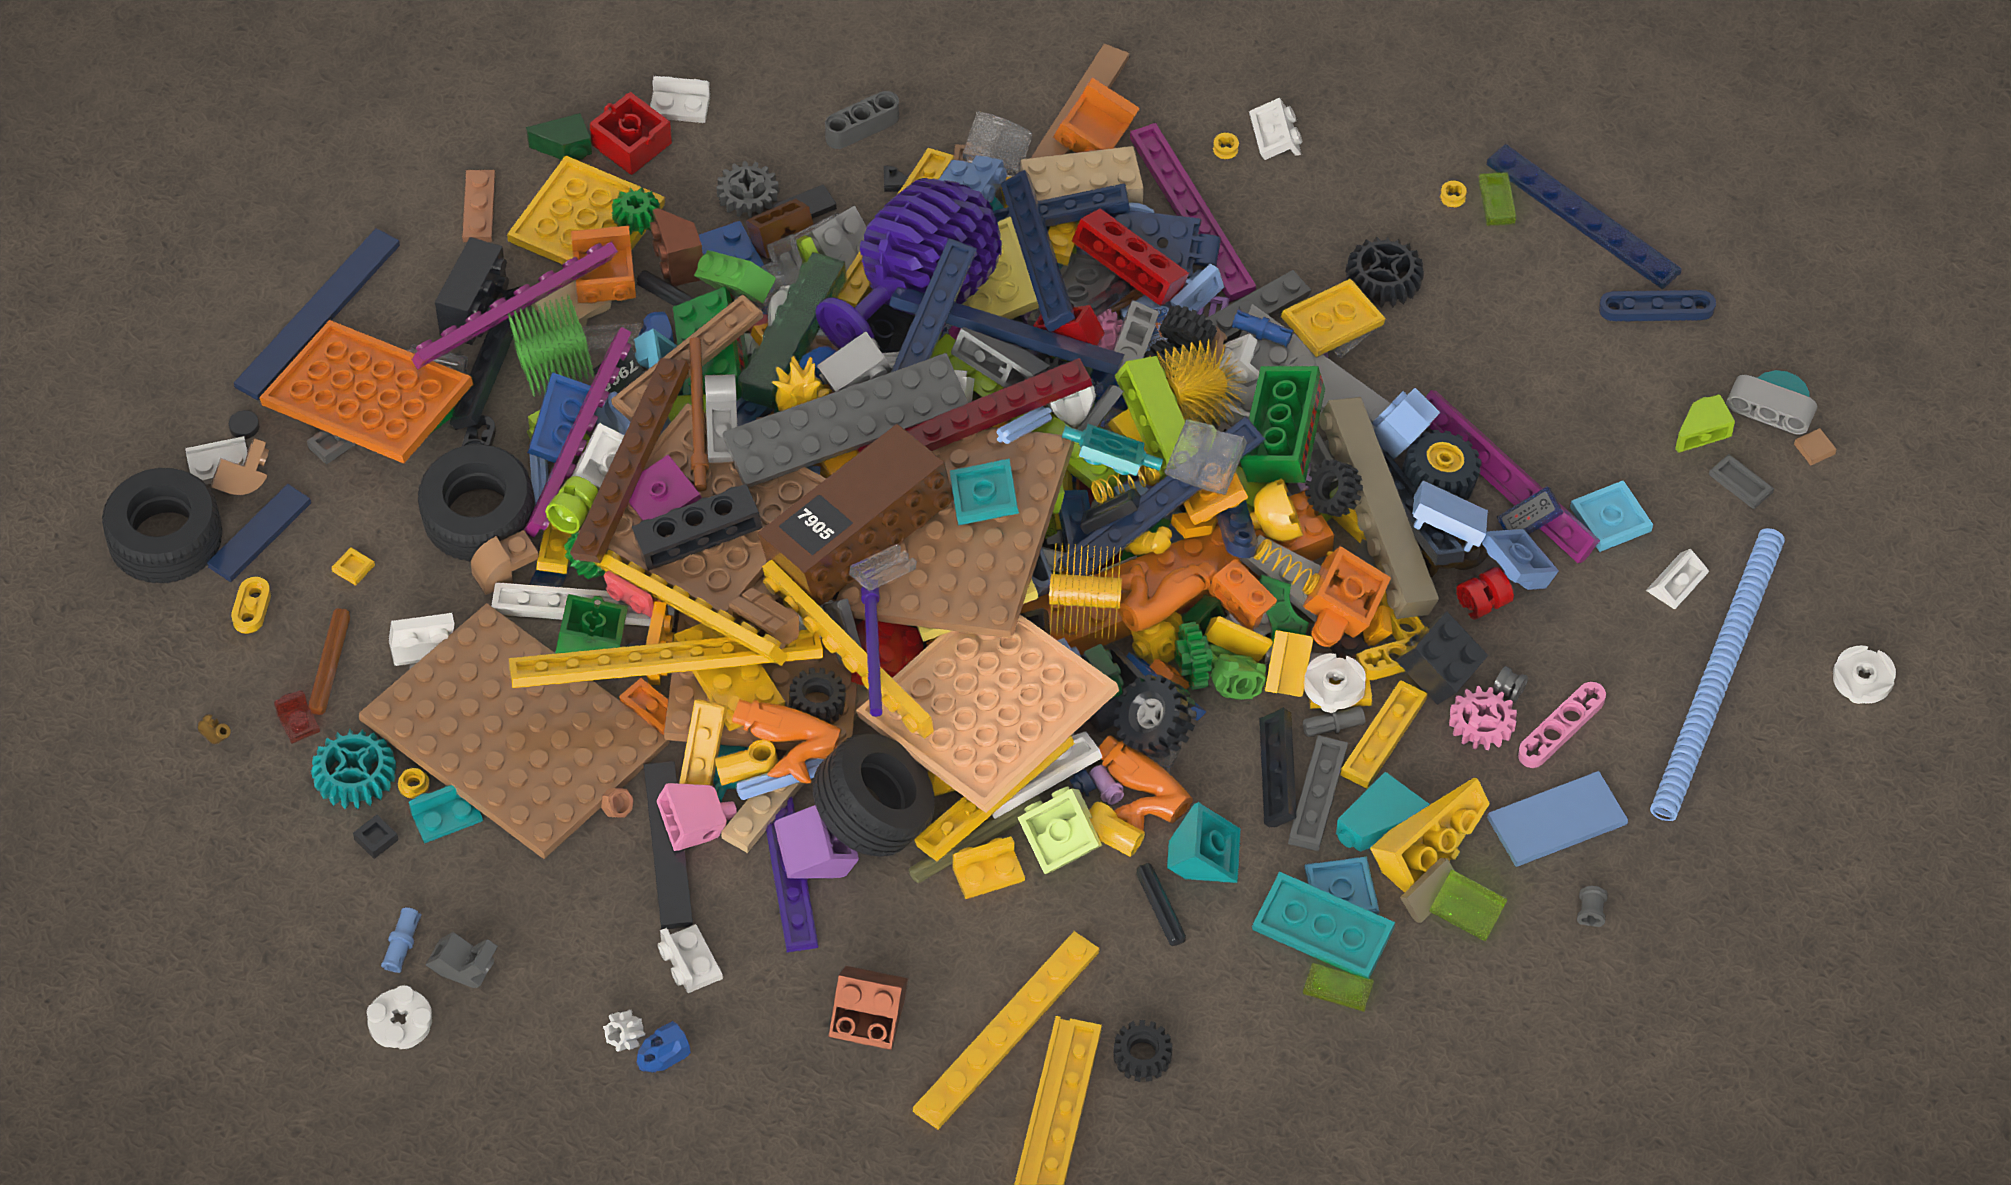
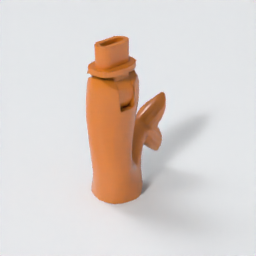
(1172, 593)
(787, 724)
(1145, 775)

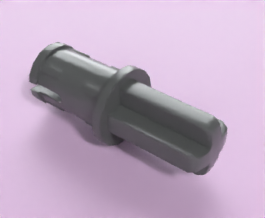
(1334, 721)

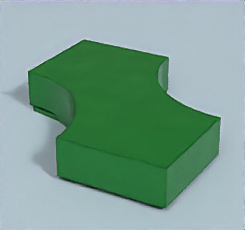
(1282, 614)

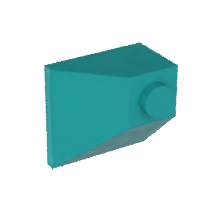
(1205, 847)

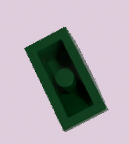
(561, 137)

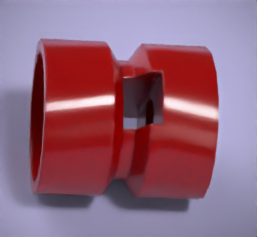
(1487, 592)

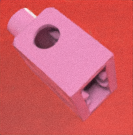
(693, 814)

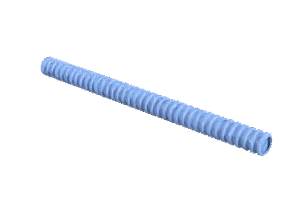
(1717, 675)

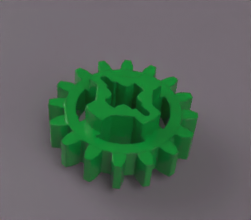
(1193, 655)

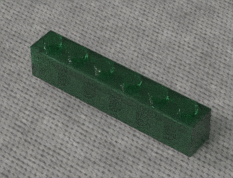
(792, 329)

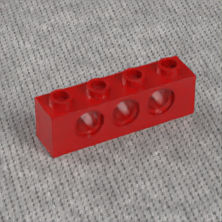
(1130, 257)

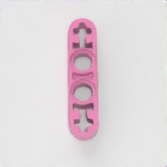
(1559, 723)

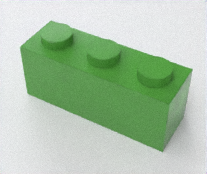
(736, 275)

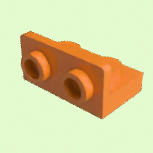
(1241, 594)

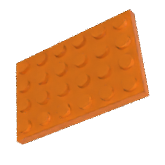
(366, 391)

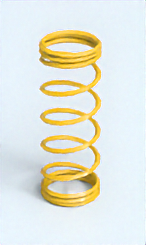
(1156, 479)
(1312, 580)

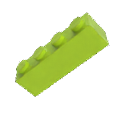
(1151, 406)

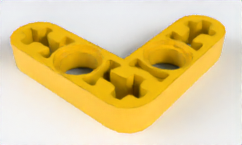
(1387, 666)

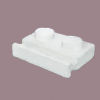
(205, 458)

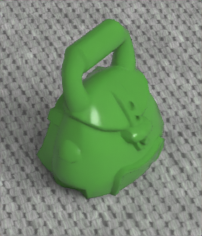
(1236, 675)

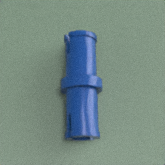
(1262, 328)

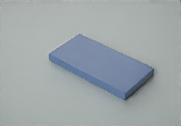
(1557, 818)

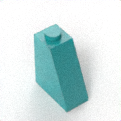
(1377, 812)

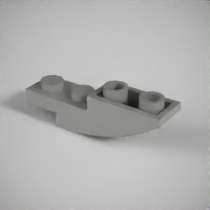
(1136, 331)

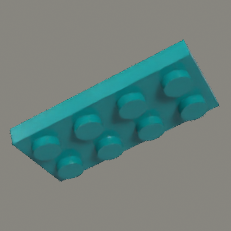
(1323, 926)

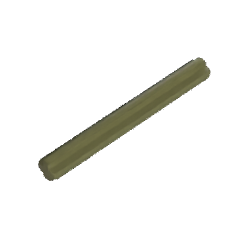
(978, 837)

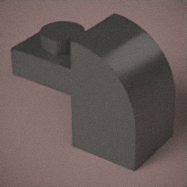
(461, 961)

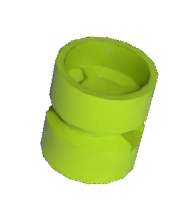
(572, 504)

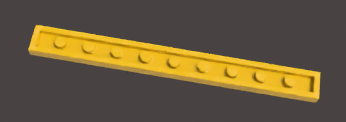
(649, 660)

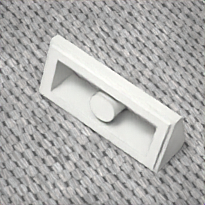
(1678, 579)

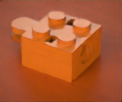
(1345, 597)

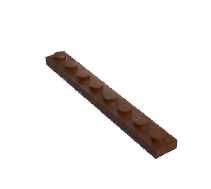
(630, 460)

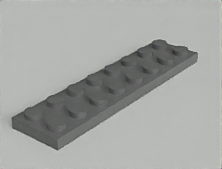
(842, 420)

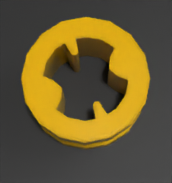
(1225, 139)
(1453, 187)

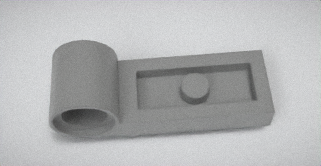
(720, 414)

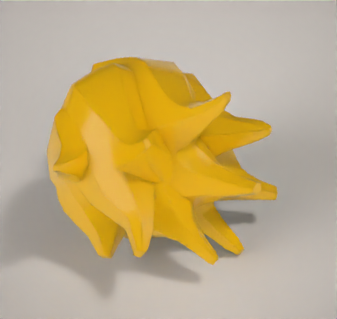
(798, 386)

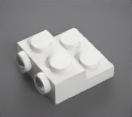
(598, 455)

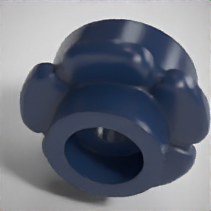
(1082, 782)

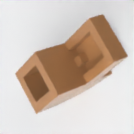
(245, 478)
(498, 559)

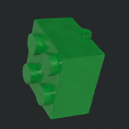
(590, 625)

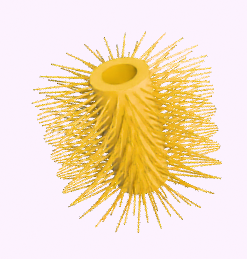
(1199, 385)
(1084, 591)

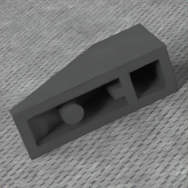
(997, 359)

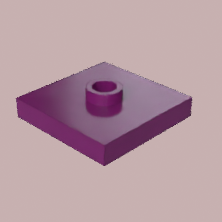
(662, 489)

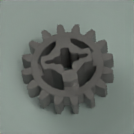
(733, 191)

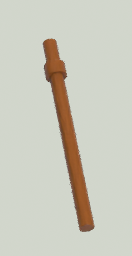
(699, 459)

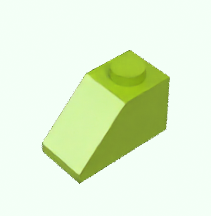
(1705, 423)

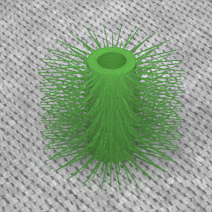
(552, 345)

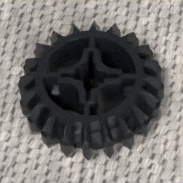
(1387, 263)

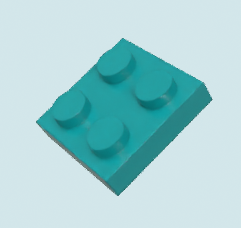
(984, 492)

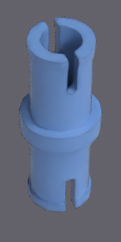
(401, 940)

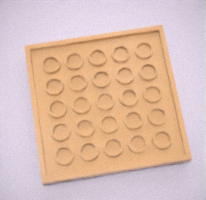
(993, 707)

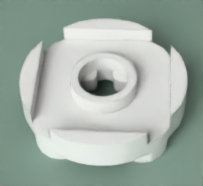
(1860, 689)
(1332, 696)
(401, 1001)

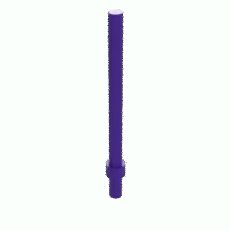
(870, 600)

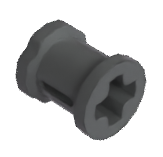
(1592, 906)

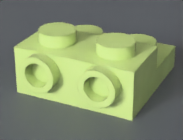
(1059, 829)

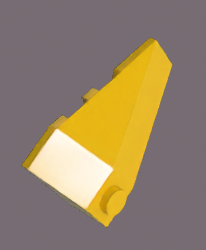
(1430, 835)

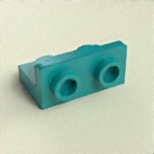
(442, 813)

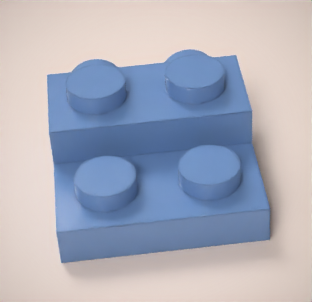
(981, 175)
(1520, 558)

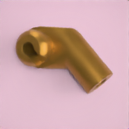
(213, 730)

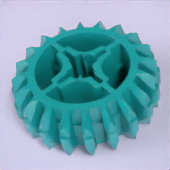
(348, 783)

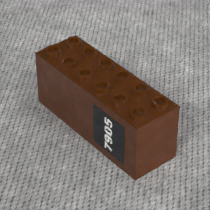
(857, 513)

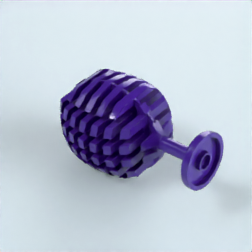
(906, 245)

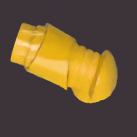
(1151, 542)

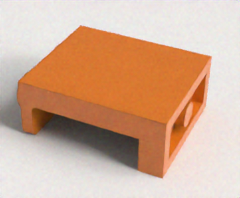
(1096, 119)
(613, 279)

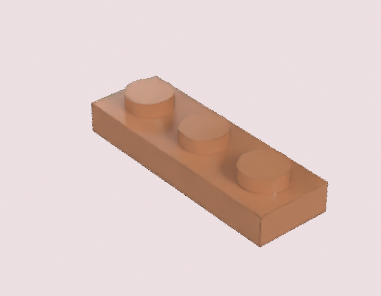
(479, 205)

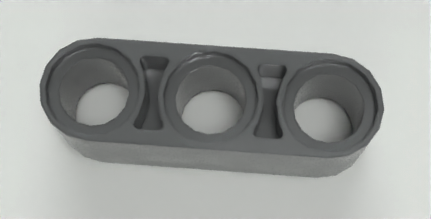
(862, 119)

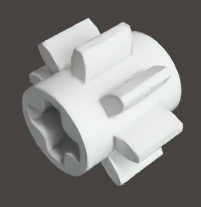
(624, 1030)

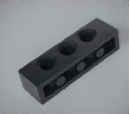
(689, 539)

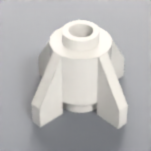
(1074, 407)

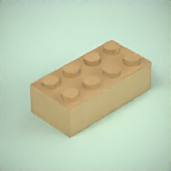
(1085, 171)

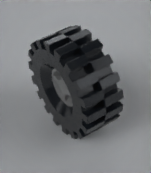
(1140, 712)

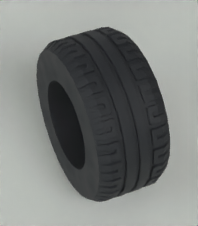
(466, 470)
(168, 556)
(854, 813)

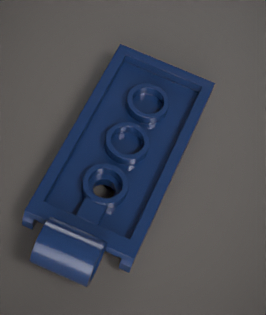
(1184, 242)

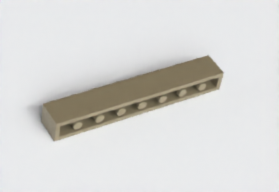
(1380, 508)

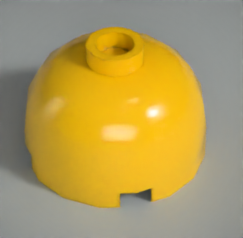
(1276, 513)

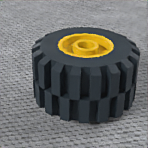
(1443, 462)

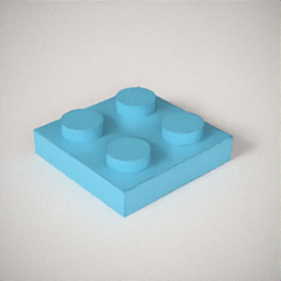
(1612, 515)

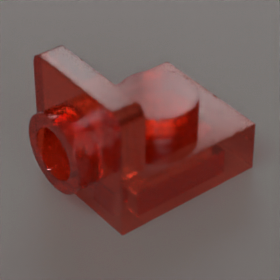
(296, 716)

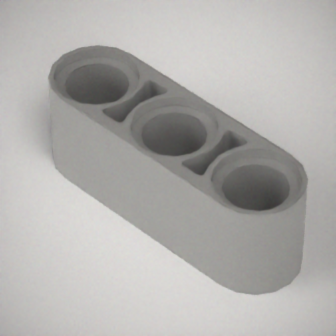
(1771, 404)

